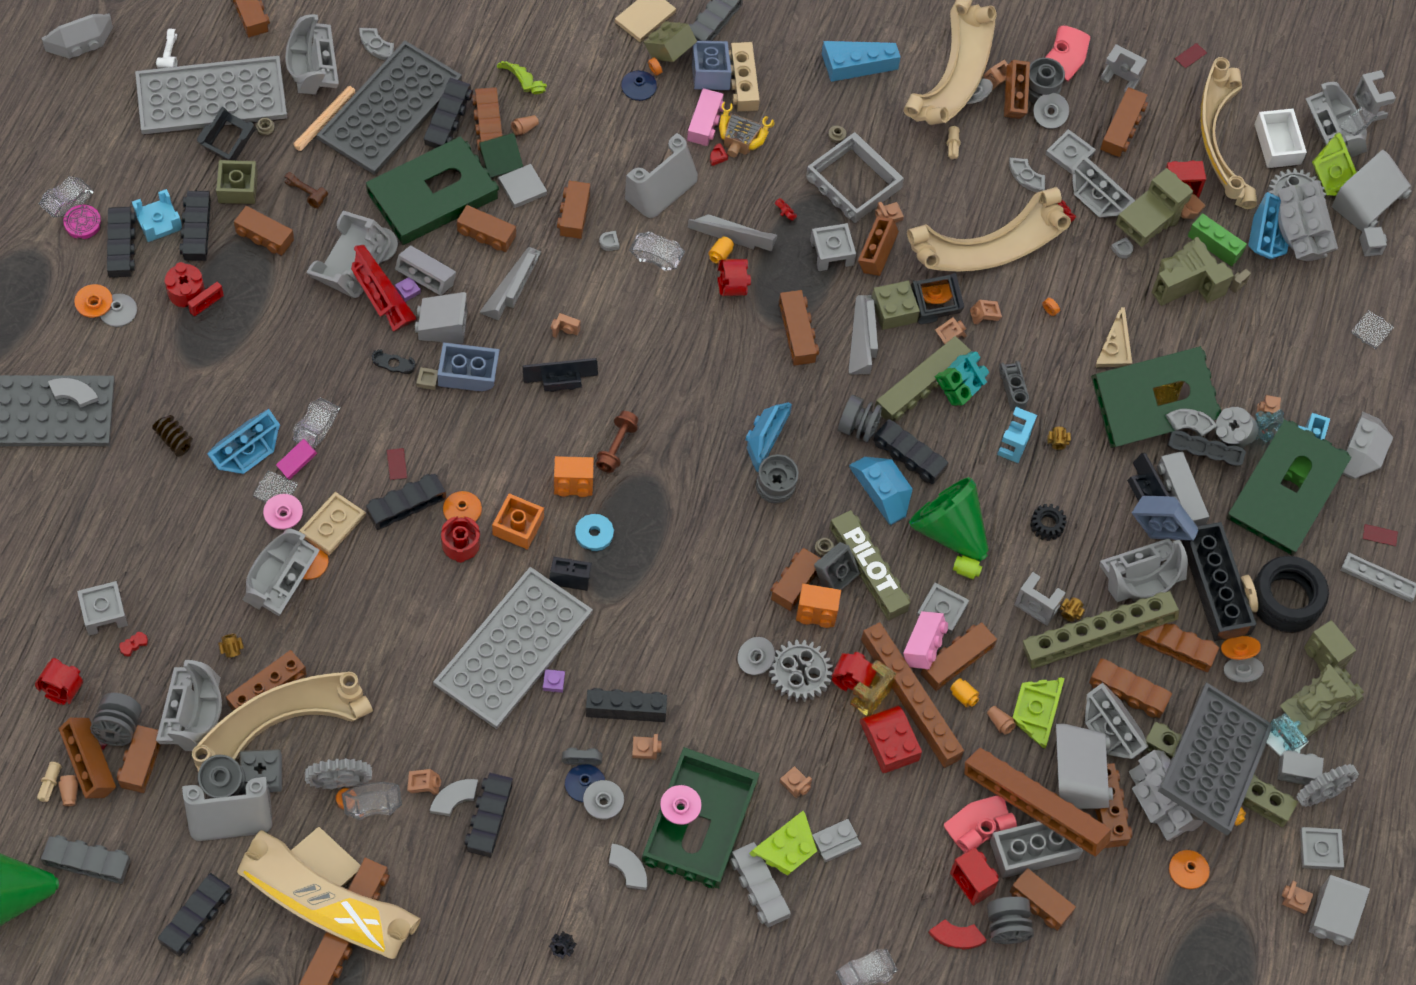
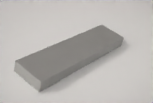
(1379, 577)

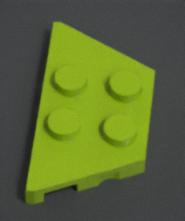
(1334, 165)
(1037, 708)
(788, 845)

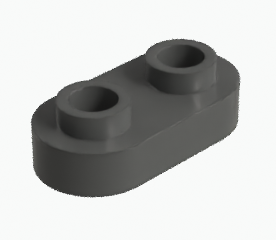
(578, 757)

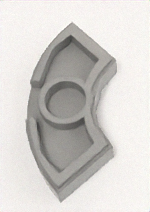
(374, 44)
(1026, 176)
(73, 390)
(1191, 419)
(453, 795)
(629, 865)

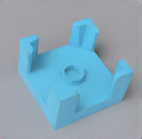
(158, 217)
(1017, 435)

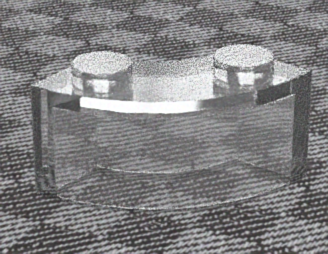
(65, 196)
(657, 250)
(316, 422)
(372, 799)
(868, 970)

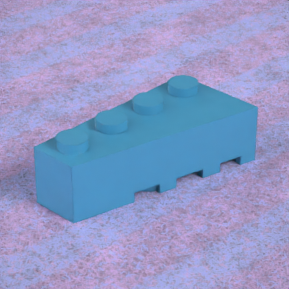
(859, 59)

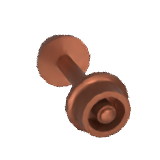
(607, 460)

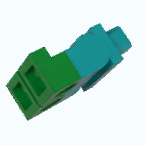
(962, 378)

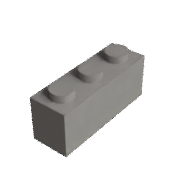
(425, 270)

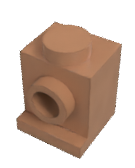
(997, 74)
(1269, 404)

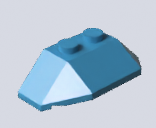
(1265, 230)
(766, 432)
(246, 444)
(884, 486)

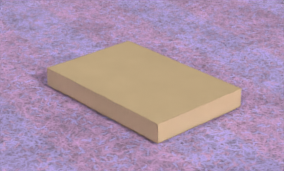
(644, 17)
(332, 523)
(326, 858)

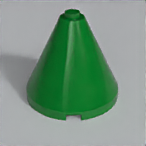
(955, 520)
(22, 887)

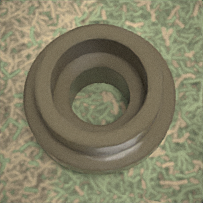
(265, 122)
(837, 138)
(823, 542)

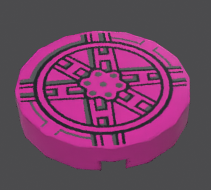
(82, 221)

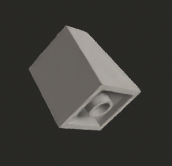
(442, 318)
(1338, 910)

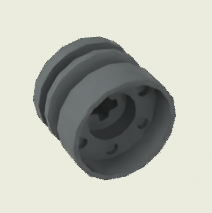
(860, 418)
(777, 469)
(116, 719)
(1010, 920)

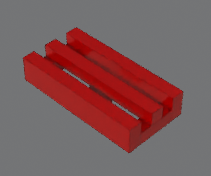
(205, 299)

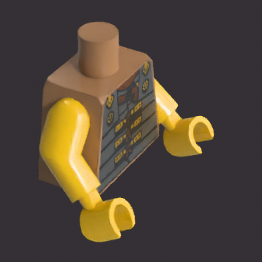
(741, 133)

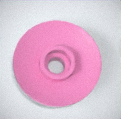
(283, 504)
(682, 796)

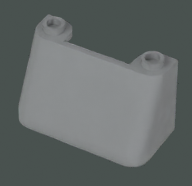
(666, 183)
(1371, 191)
(337, 268)
(1083, 767)
(228, 815)

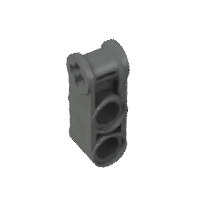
(1012, 375)

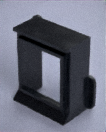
(211, 132)
(930, 316)

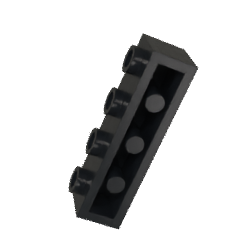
(626, 705)

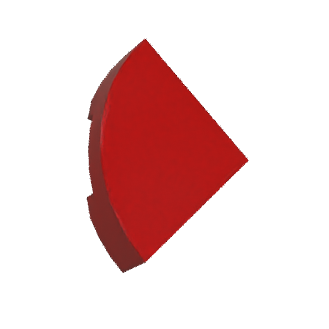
(718, 155)

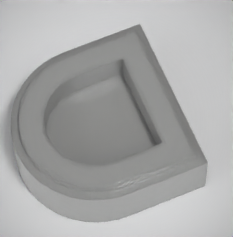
(609, 241)
(1122, 248)

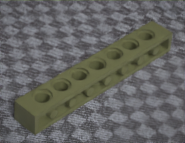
(1093, 637)
(1259, 804)

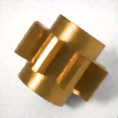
(1059, 438)
(1072, 609)
(231, 645)

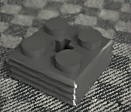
(837, 567)
(267, 760)

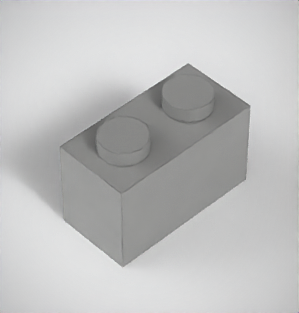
(1299, 767)

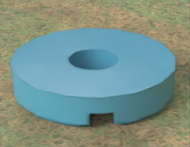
(597, 522)

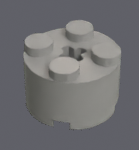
(1232, 418)

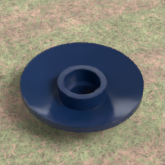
(636, 90)
(573, 783)

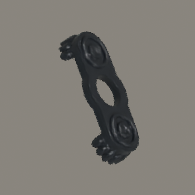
(382, 359)

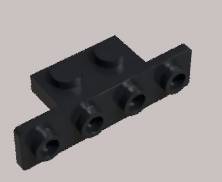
(560, 374)
(1147, 481)

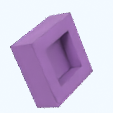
(407, 289)
(553, 680)

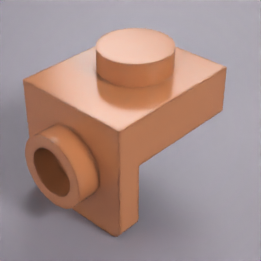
(1192, 208)

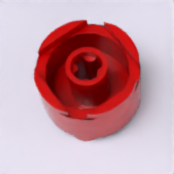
(733, 277)
(183, 283)
(460, 538)
(852, 670)
(59, 682)

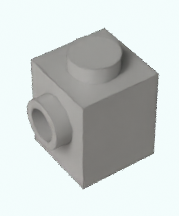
(1373, 241)

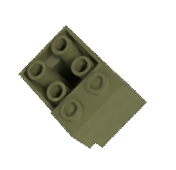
(1156, 208)
(1191, 270)
(1323, 700)

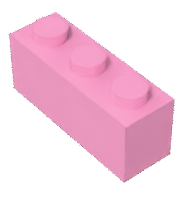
(705, 117)
(925, 640)

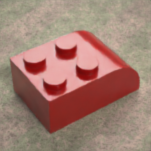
(891, 739)

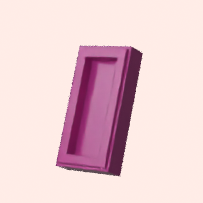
(296, 459)

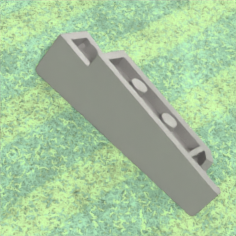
(737, 233)
(512, 285)
(864, 336)

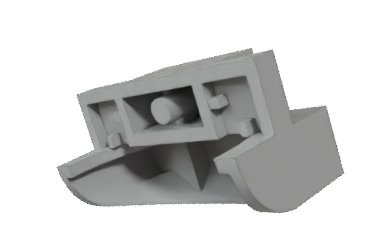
(311, 63)
(1329, 111)
(1305, 219)
(279, 571)
(1139, 572)
(190, 713)
(1159, 809)

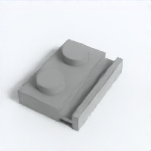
(836, 840)

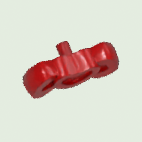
(785, 209)
(1066, 210)
(133, 644)

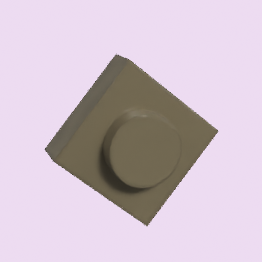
(1240, 280)
(427, 378)

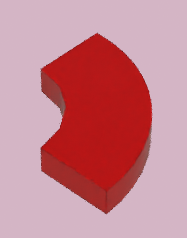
(957, 937)

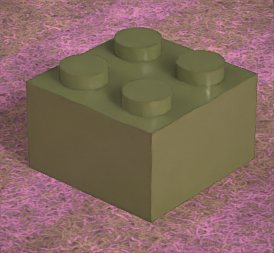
(670, 41)
(237, 182)
(895, 305)
(1329, 646)

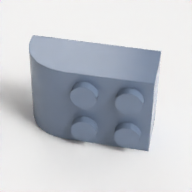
(711, 65)
(467, 367)
(1164, 518)

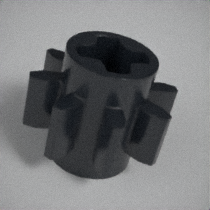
(562, 945)

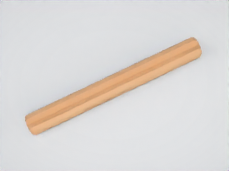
(324, 118)

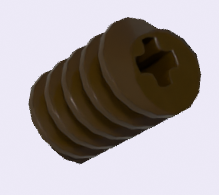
(172, 435)

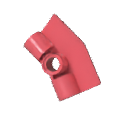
(1070, 49)
(967, 823)

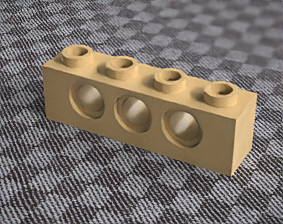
(744, 77)

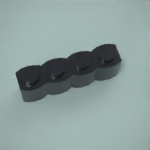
(448, 113)
(196, 226)
(119, 242)
(1210, 449)
(910, 451)
(409, 500)
(489, 815)
(193, 916)

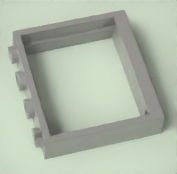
(872, 159)

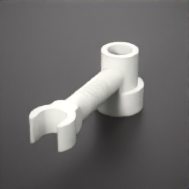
(168, 61)

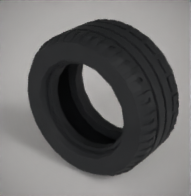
(1301, 572)

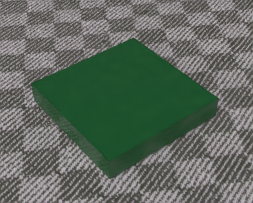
(501, 154)

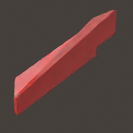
(380, 290)

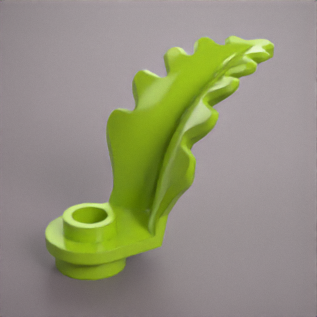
(524, 78)

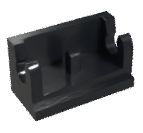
(570, 573)

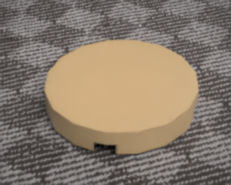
(1250, 592)

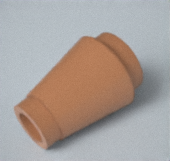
(523, 125)
(1001, 720)
(68, 788)

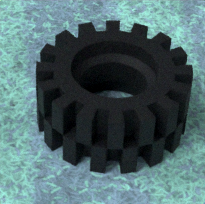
(1049, 532)

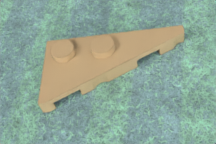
(1116, 349)

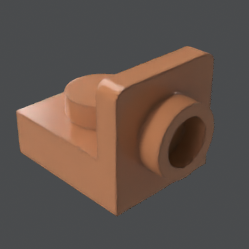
(889, 211)
(985, 310)
(565, 323)
(950, 329)
(646, 747)
(423, 781)
(796, 782)
(1296, 898)

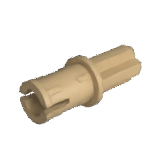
(953, 142)
(49, 781)

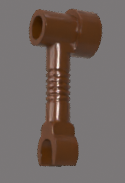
(316, 196)

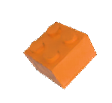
(573, 476)
(518, 521)
(818, 605)

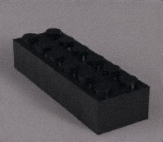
(1219, 583)

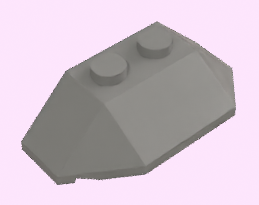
(79, 36)
(1098, 189)
(1367, 446)
(1109, 715)

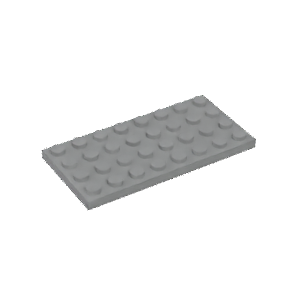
(195, 93)
(513, 647)

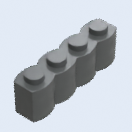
(714, 18)
(85, 859)

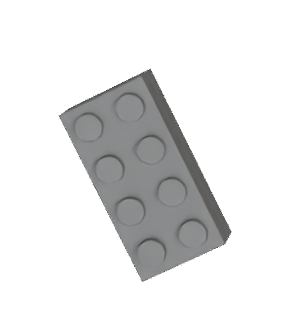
(1031, 847)

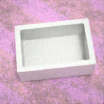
(1280, 138)

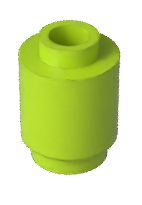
(967, 567)

